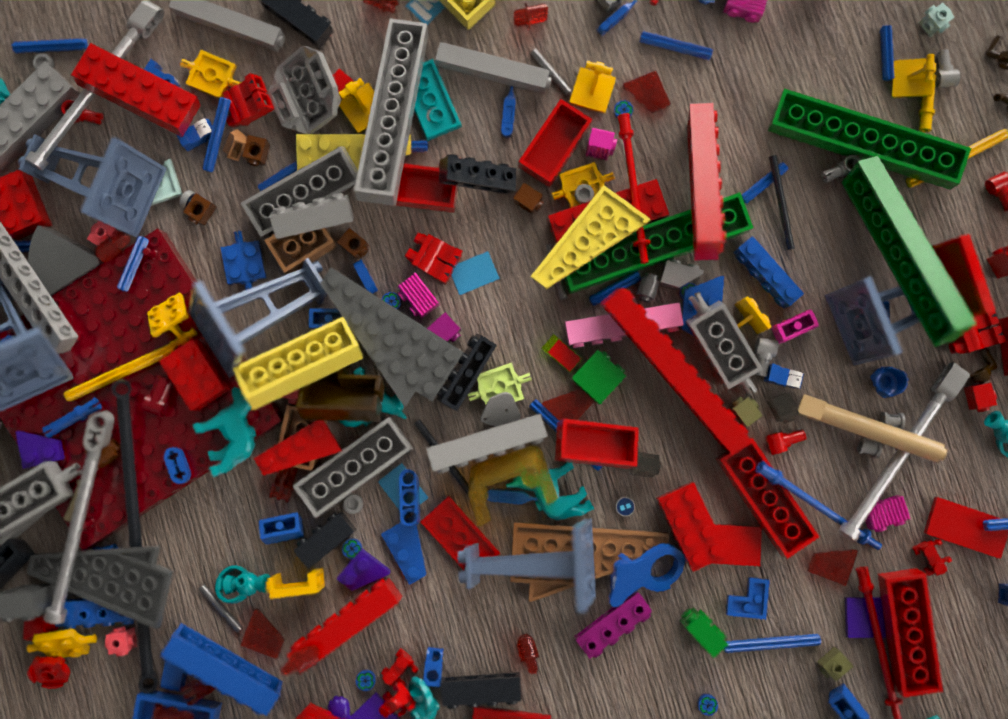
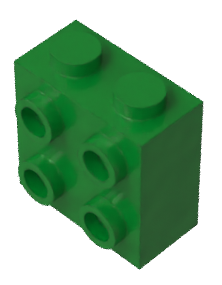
(599, 376)
(708, 636)

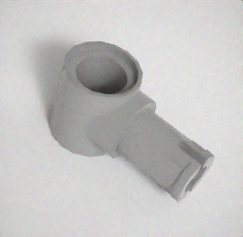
(946, 74)
(841, 169)
(765, 351)

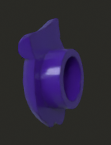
(339, 707)

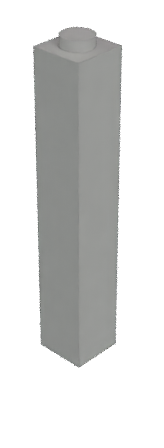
(229, 22)
(493, 68)

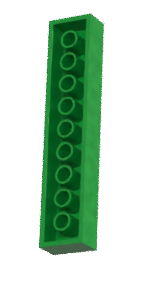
(866, 136)
(668, 238)
(907, 252)

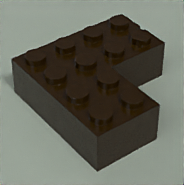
(342, 397)

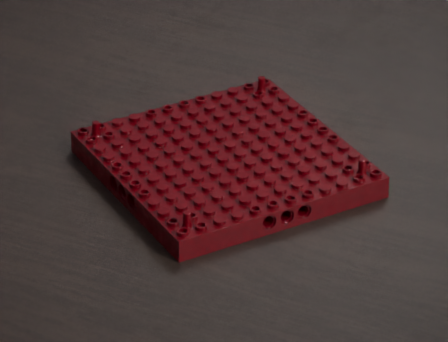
(110, 333)

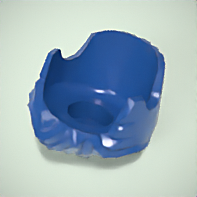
(889, 381)

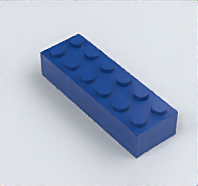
(222, 669)

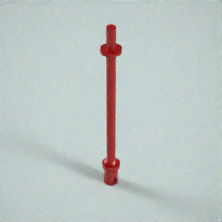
(626, 134)
(866, 588)

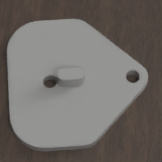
(495, 410)

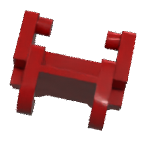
(933, 557)
(395, 673)
(398, 701)

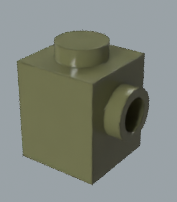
(746, 410)
(834, 664)

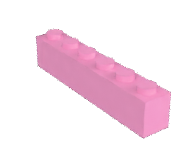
(604, 327)

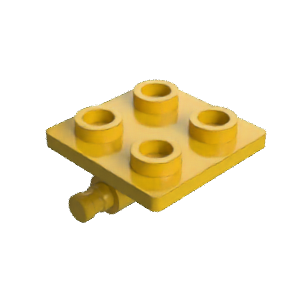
(914, 77)
(593, 88)
(357, 104)
(752, 315)
(167, 316)

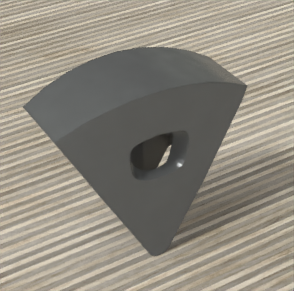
(59, 259)

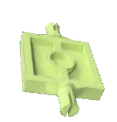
(498, 381)

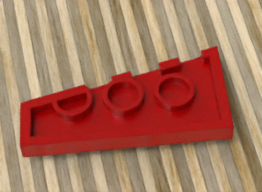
(304, 446)

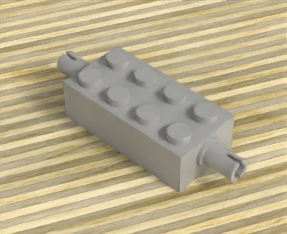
(723, 344)
(34, 494)

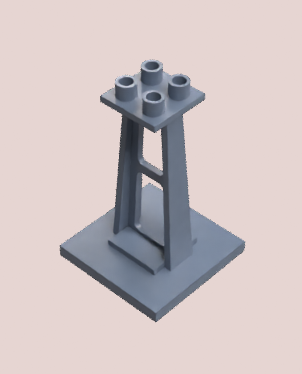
(121, 186)
(864, 321)
(216, 330)
(26, 361)
(574, 564)

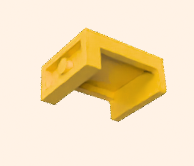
(277, 589)

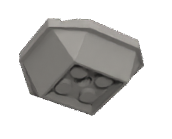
(304, 91)

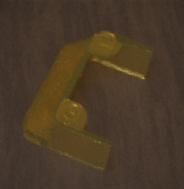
(525, 462)

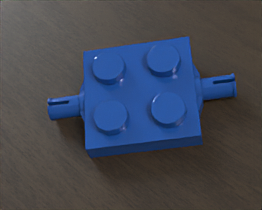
(243, 262)

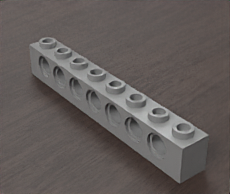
(32, 296)

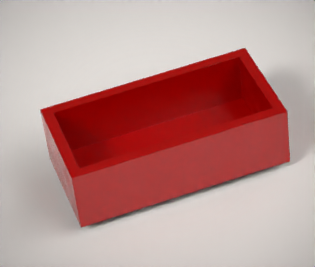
(555, 143)
(422, 189)
(964, 270)
(596, 444)
(692, 526)

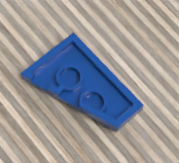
(406, 549)

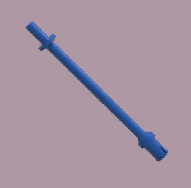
(776, 477)

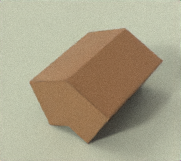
(235, 144)

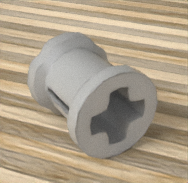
(893, 419)
(869, 447)

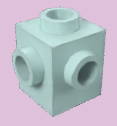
(936, 19)

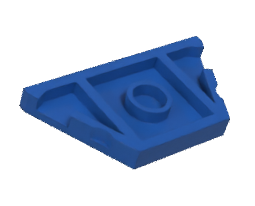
(710, 291)

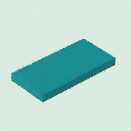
(434, 94)

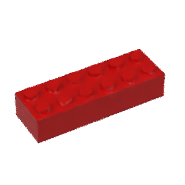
(136, 89)
(651, 204)
(769, 503)
(351, 619)
(910, 632)

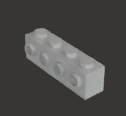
(311, 216)

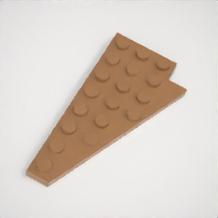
(607, 545)

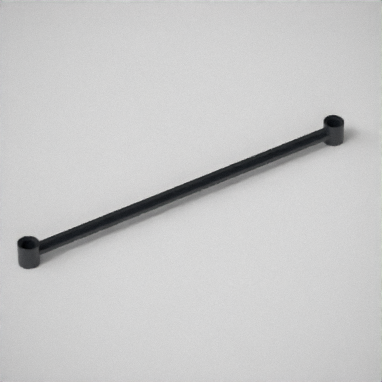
(134, 526)

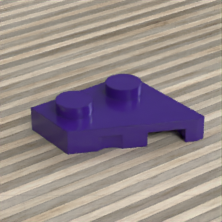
(38, 449)
(362, 570)

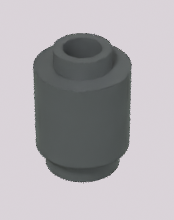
(648, 287)

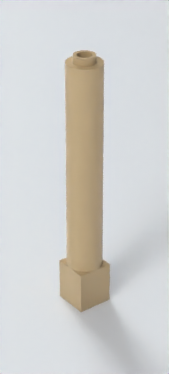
(892, 436)

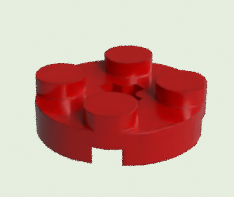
(49, 671)

